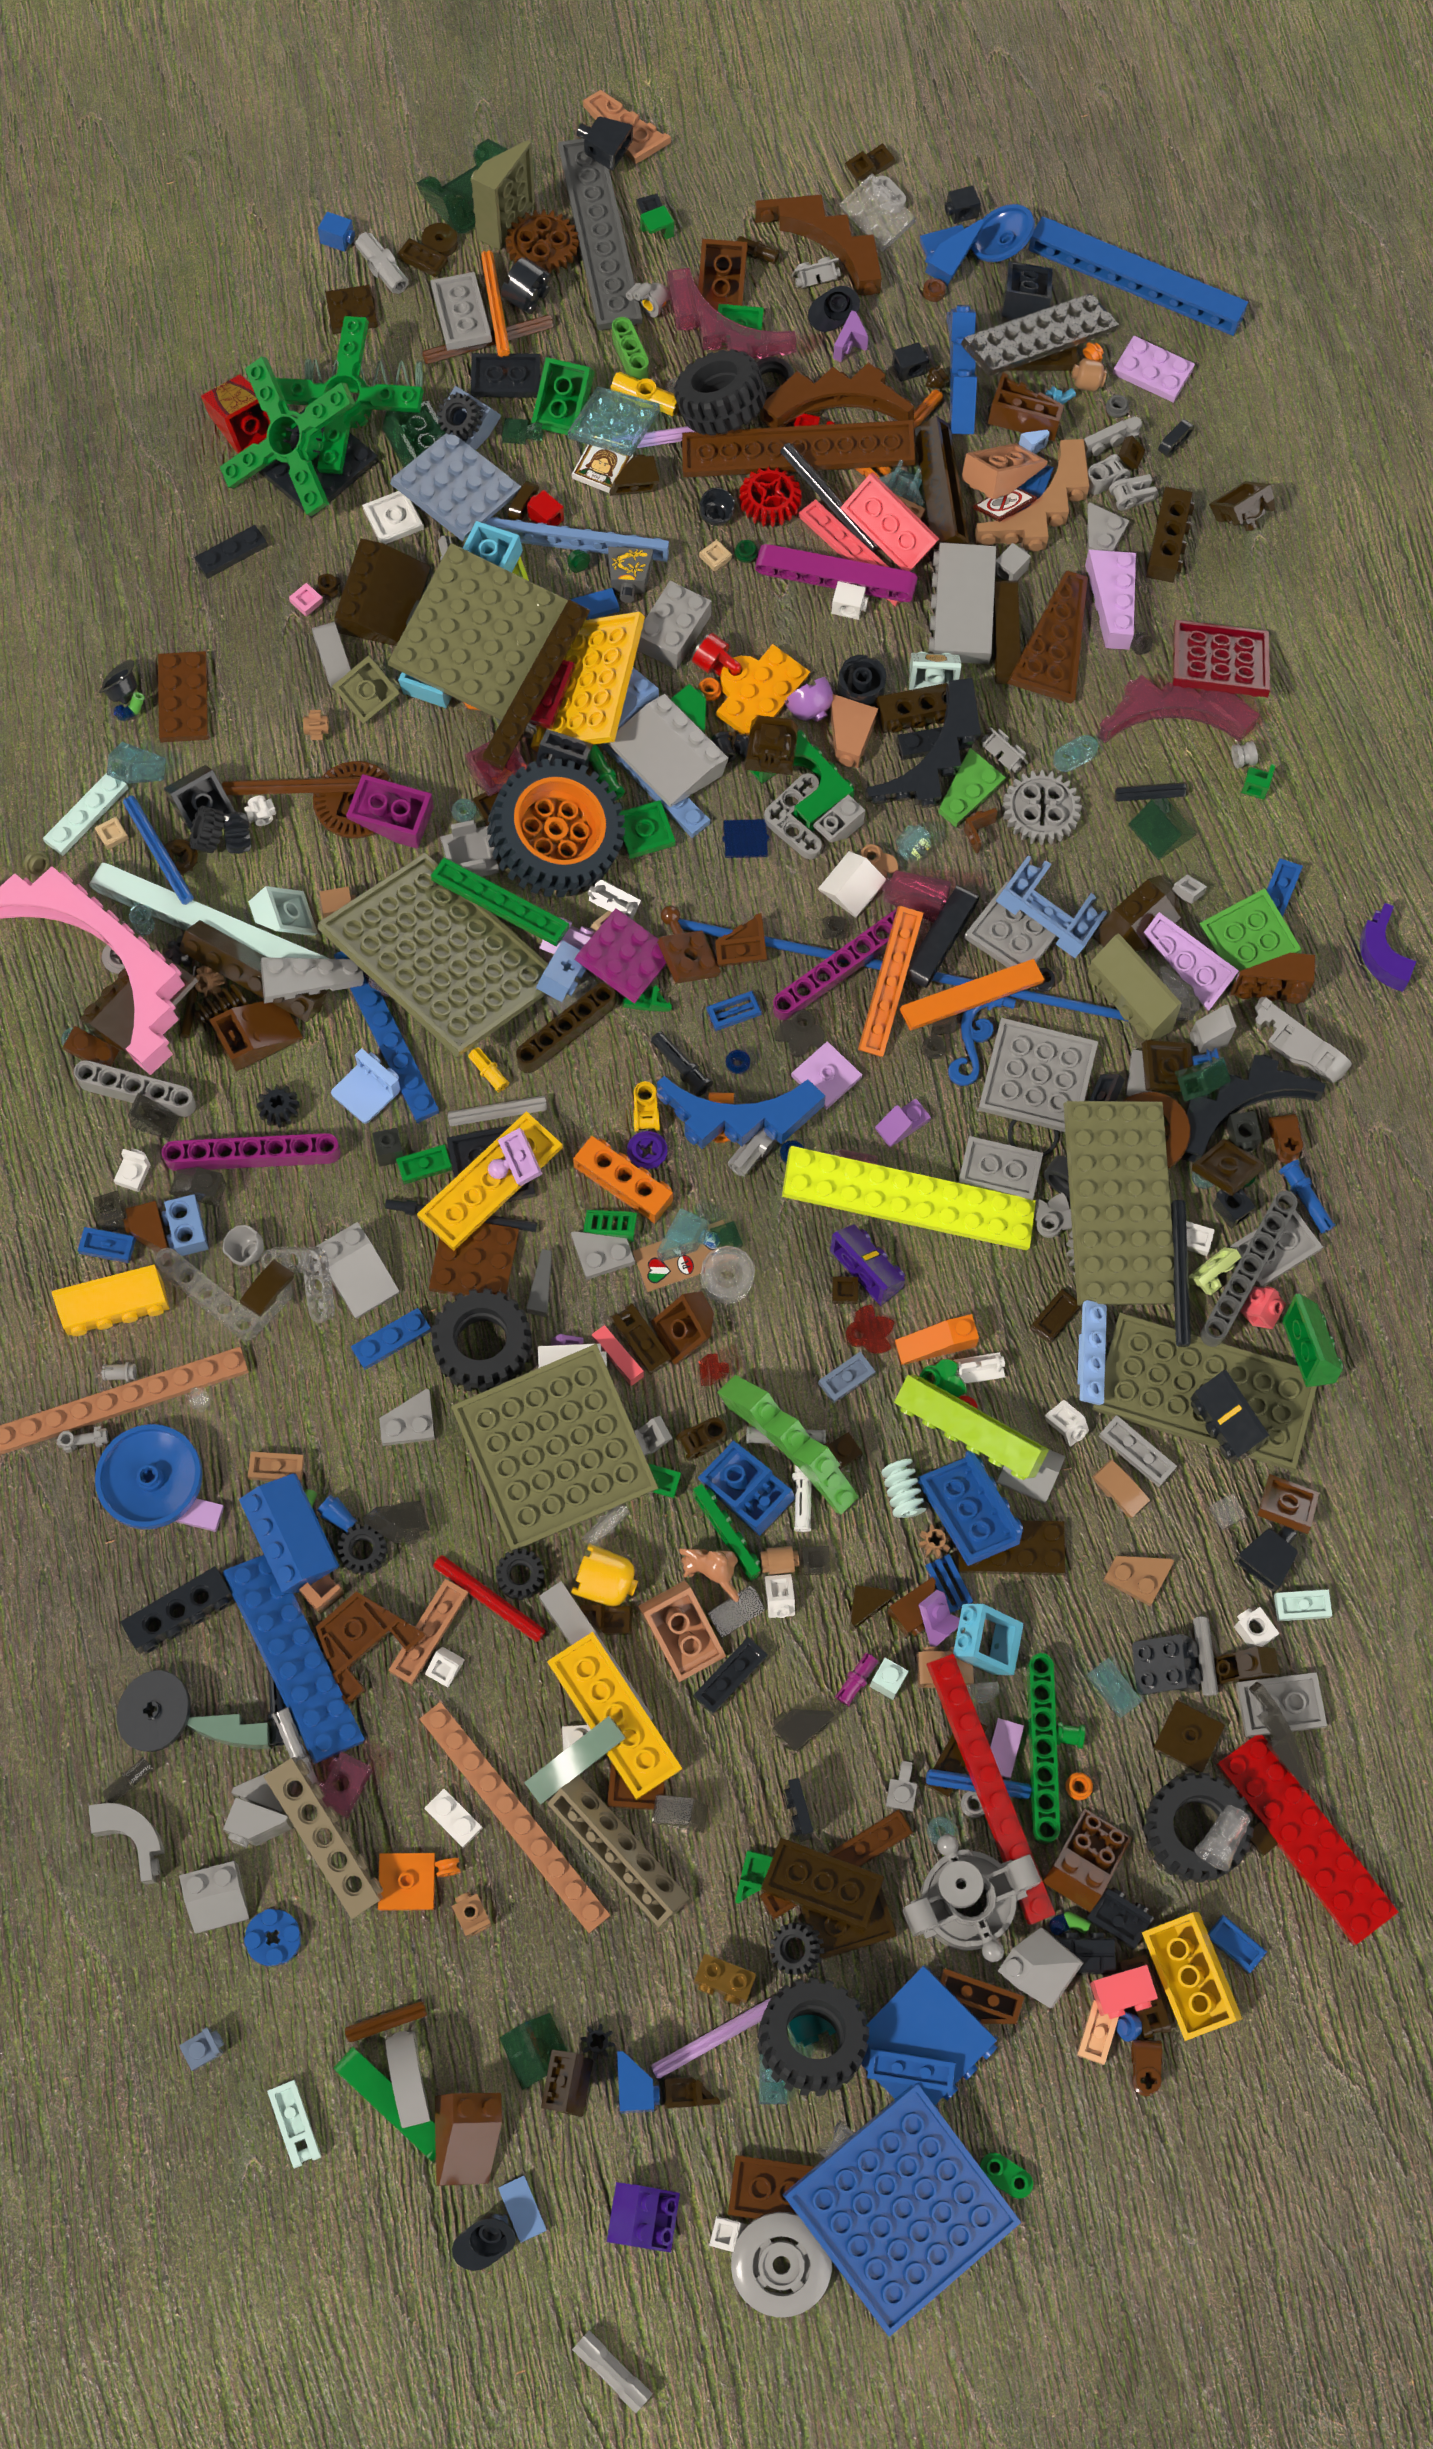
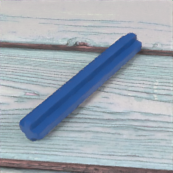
(964, 1782)

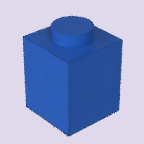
(336, 231)

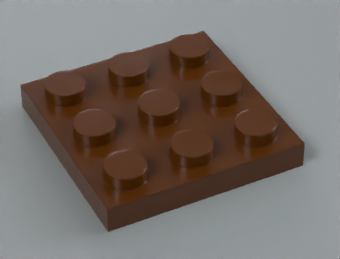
(478, 1263)

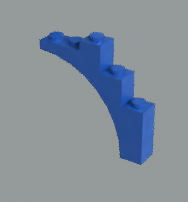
(962, 369)
(741, 1122)

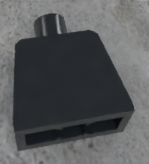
(606, 140)
(1269, 1557)

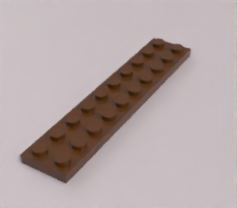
(820, 445)

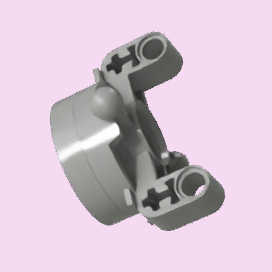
(1003, 1886)

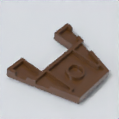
(354, 1631)

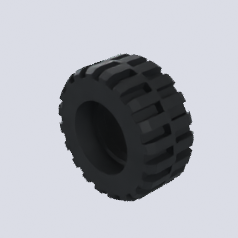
(720, 392)
(473, 1309)
(1161, 1832)
(829, 2004)

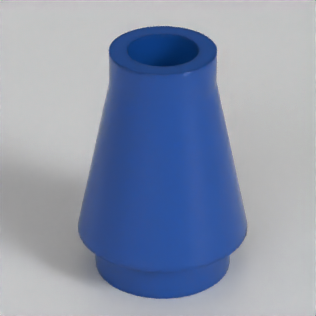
(336, 1513)

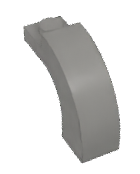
(120, 1819)
(407, 2078)

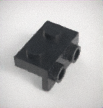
(1120, 1917)

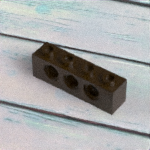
(1164, 566)
(912, 702)

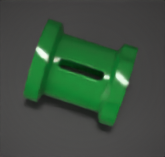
(1070, 1734)

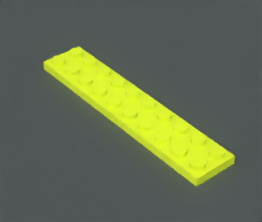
(908, 1198)

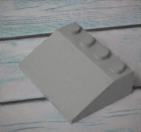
(669, 751)

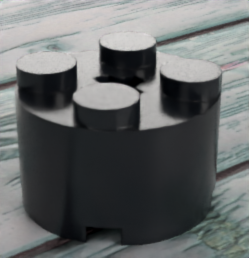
(526, 285)
(862, 680)

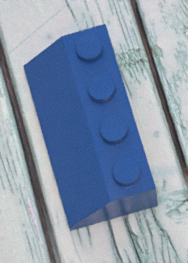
(289, 1533)

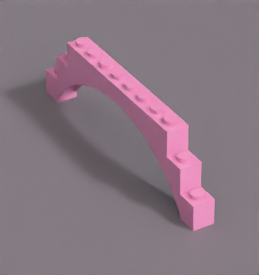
(150, 977)

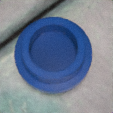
(1129, 2027)

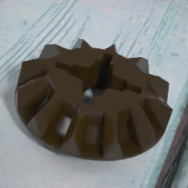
(182, 847)

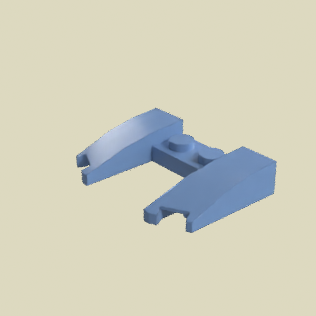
(1072, 932)

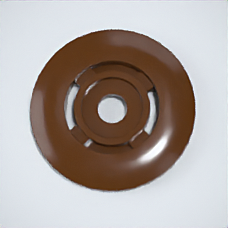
(332, 804)
(1177, 1132)

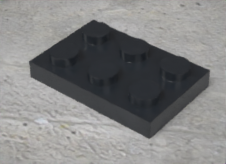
(505, 376)

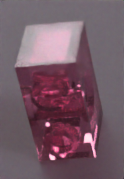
(356, 1773)

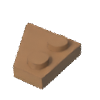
(1138, 1576)

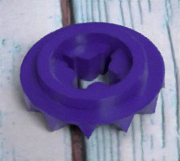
(643, 1140)

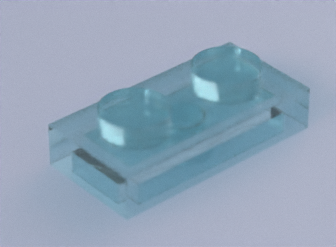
(1114, 1688)

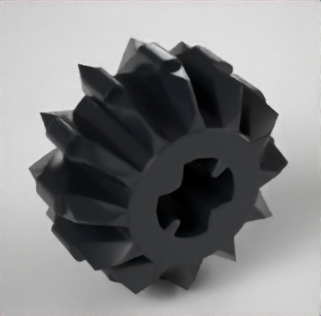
(237, 833)
(276, 1098)

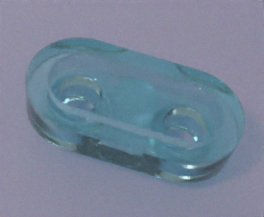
(1077, 753)

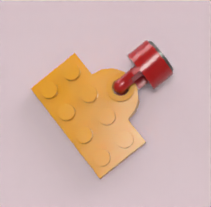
(750, 684)

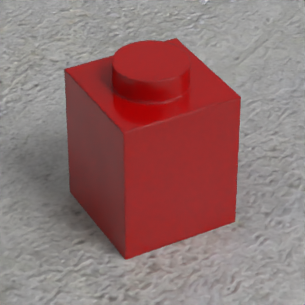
(545, 509)

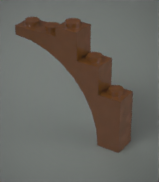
(834, 390)

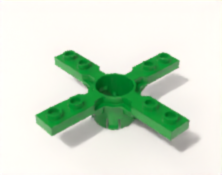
(370, 398)
(310, 422)

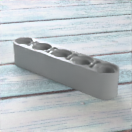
(126, 1080)

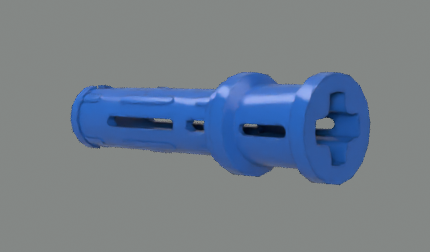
(1301, 1186)

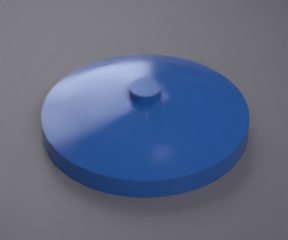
(148, 1476)

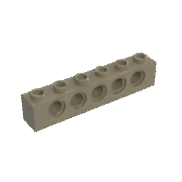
(618, 1851)
(323, 1853)

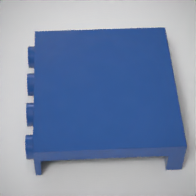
(932, 2024)

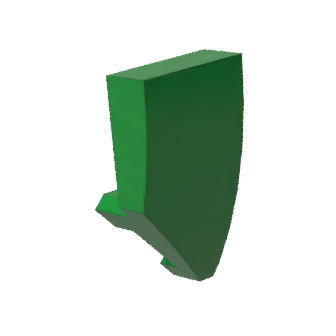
(649, 1001)
(753, 1874)

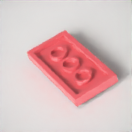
(889, 523)

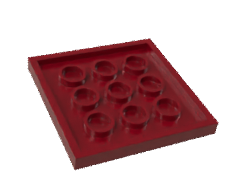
(1221, 658)

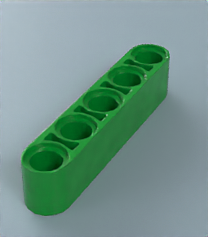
(379, 2093)

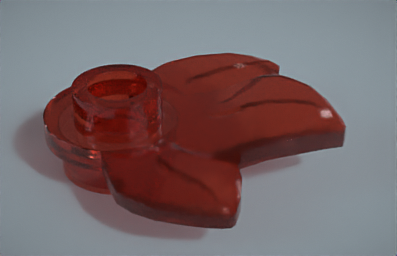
(873, 1328)

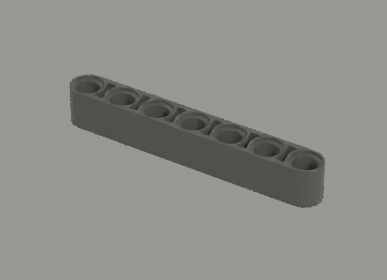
(1242, 1277)

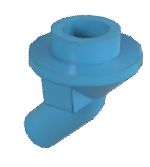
(1060, 397)

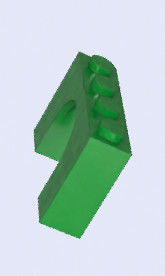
(831, 787)

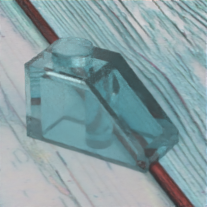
(683, 1236)

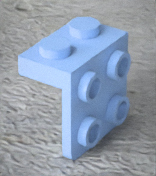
(367, 1087)

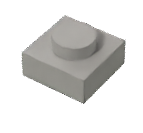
(1189, 889)

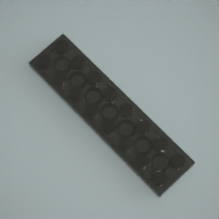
(1039, 334)

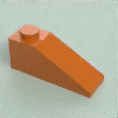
(938, 1340)

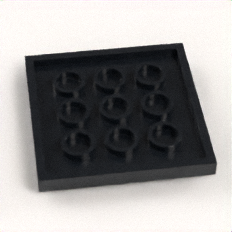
(357, 462)

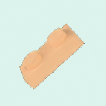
(1097, 2036)

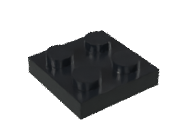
(795, 1800)

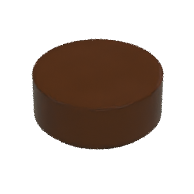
(934, 290)

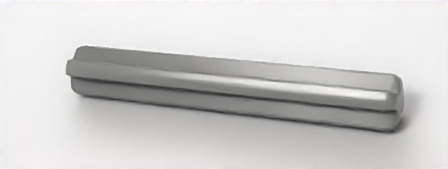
(497, 1110)

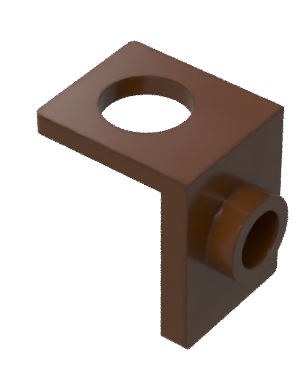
(976, 821)

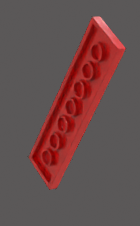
(1308, 1840)

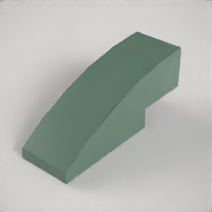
(232, 1731)

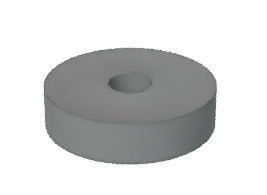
(960, 1897)

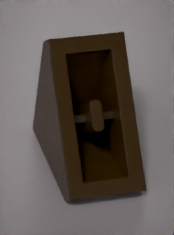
(868, 1602)

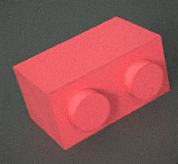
(1124, 1991)

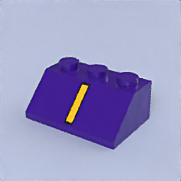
(867, 1262)

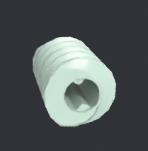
(901, 1489)

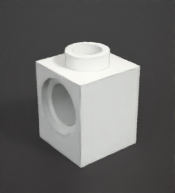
(849, 600)
(1268, 1631)

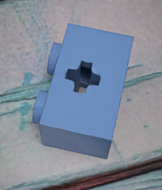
(561, 973)

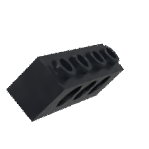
(161, 1610)

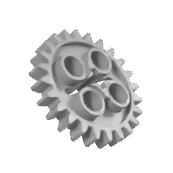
(1019, 806)

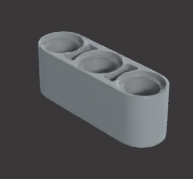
(331, 652)

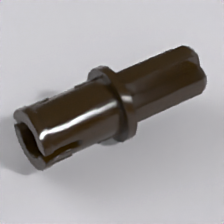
(761, 251)

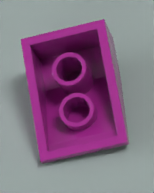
(391, 810)

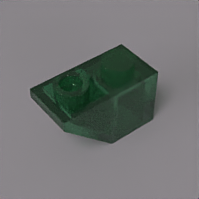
(1202, 1078)

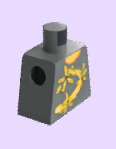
(629, 570)

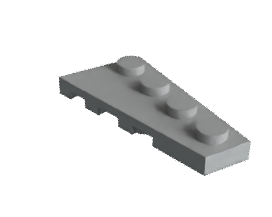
(306, 975)

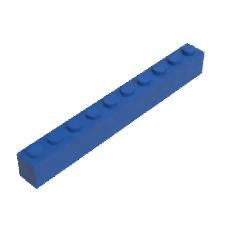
(1138, 276)

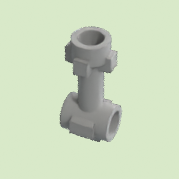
(69, 1442)

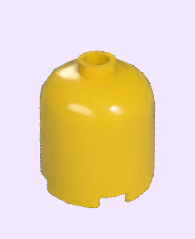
(605, 1577)

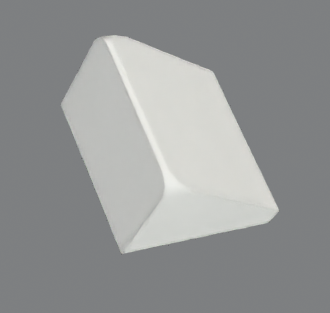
(444, 1666)
(726, 2233)

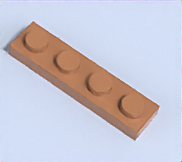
(434, 1624)

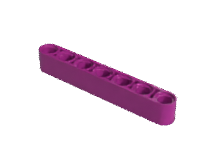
(828, 570)
(833, 970)
(262, 1158)

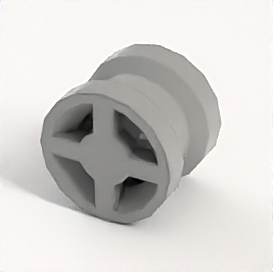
(1244, 754)

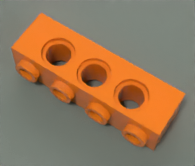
(649, 1206)

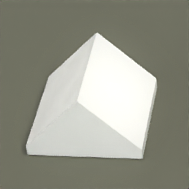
(853, 883)

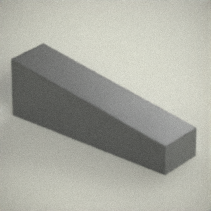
(539, 1295)

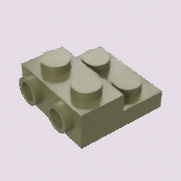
(367, 689)

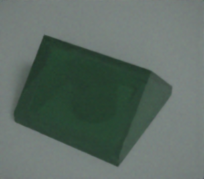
(1161, 827)
(531, 2047)

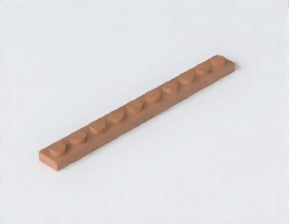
(122, 1400)
(515, 1818)

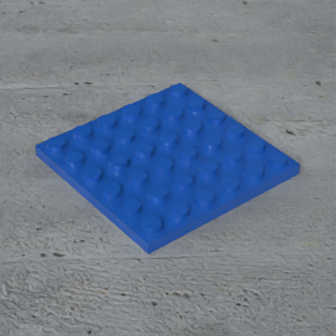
(902, 2209)

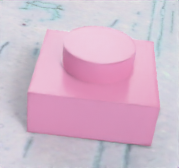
(306, 599)

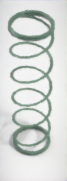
(309, 368)

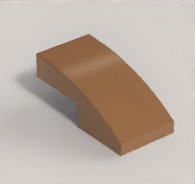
(1121, 1488)

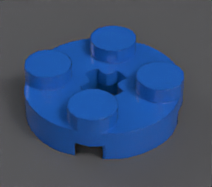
(273, 1954)

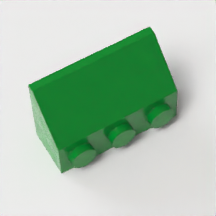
(1311, 1342)

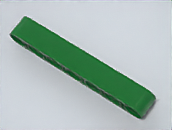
(1037, 1760)

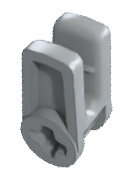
(1133, 491)

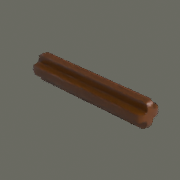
(385, 2021)

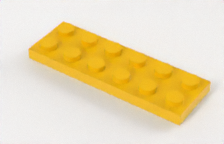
(477, 1195)
(602, 1692)

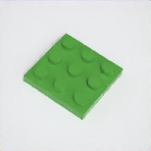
(1250, 932)

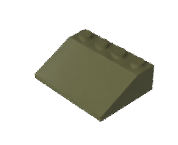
(502, 193)

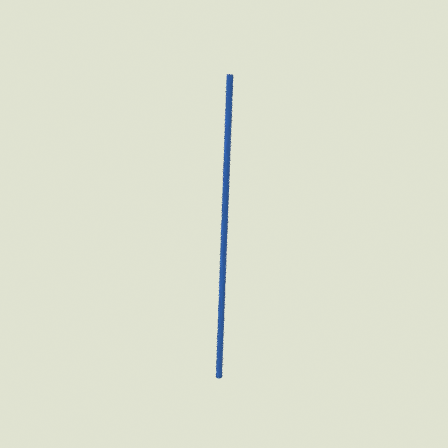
(939, 977)

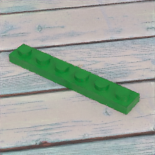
(500, 901)

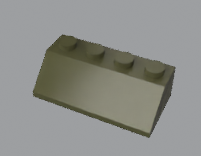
(1134, 989)

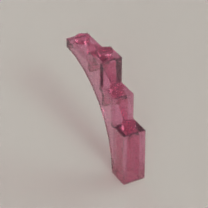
(716, 330)
(1147, 702)

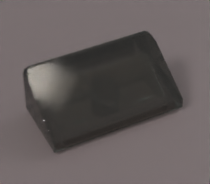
(732, 1614)

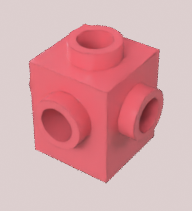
(1263, 1307)

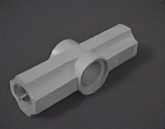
(381, 263)
(750, 1153)

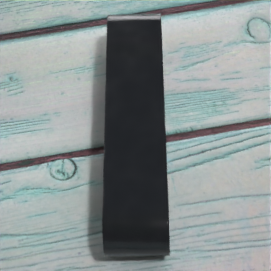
(942, 936)

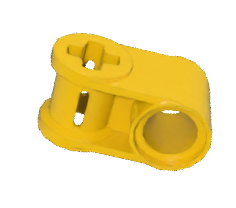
(645, 1111)

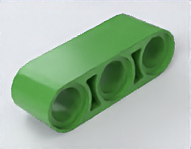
(630, 348)

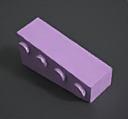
(1114, 594)

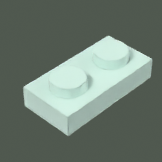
(1303, 1605)

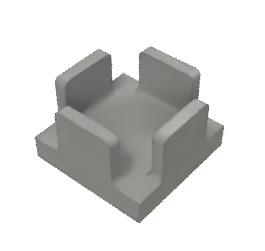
(470, 848)

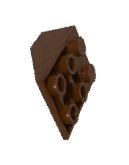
(1280, 978)
(254, 1032)
(1087, 1860)

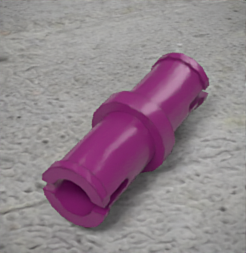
(856, 1679)

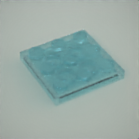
(614, 421)

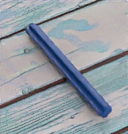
(158, 850)

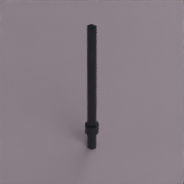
(412, 1207)

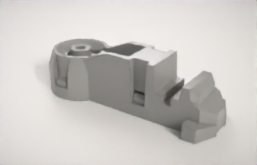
(1300, 1044)

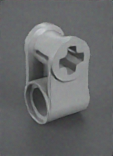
(1106, 473)

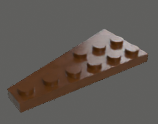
(1053, 651)

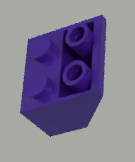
(643, 2217)

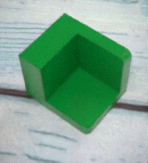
(657, 220)
(1258, 782)

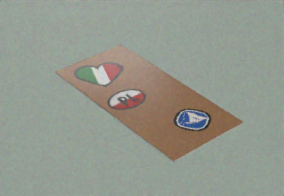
(660, 1274)

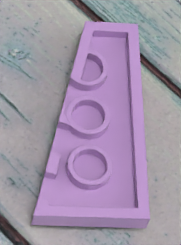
(1191, 960)

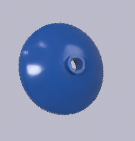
(1004, 233)

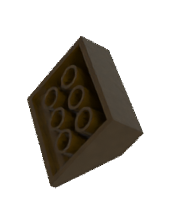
(380, 593)
(113, 1012)

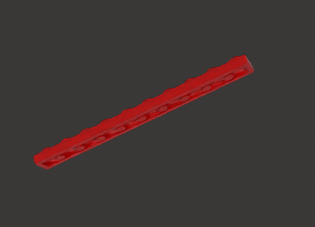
(986, 1778)

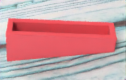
(618, 1355)

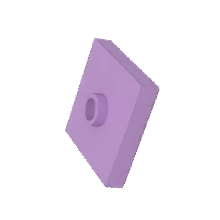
(828, 1072)

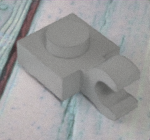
(902, 1792)

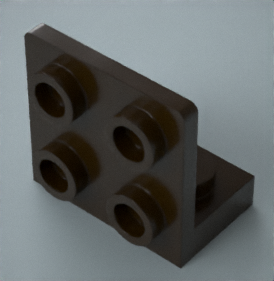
(567, 2083)

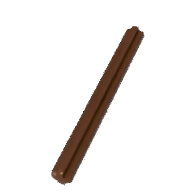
(513, 331)
(290, 786)

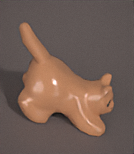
(715, 1565)

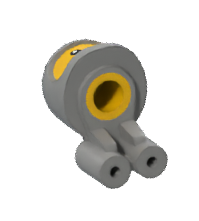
(651, 297)

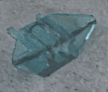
(904, 484)

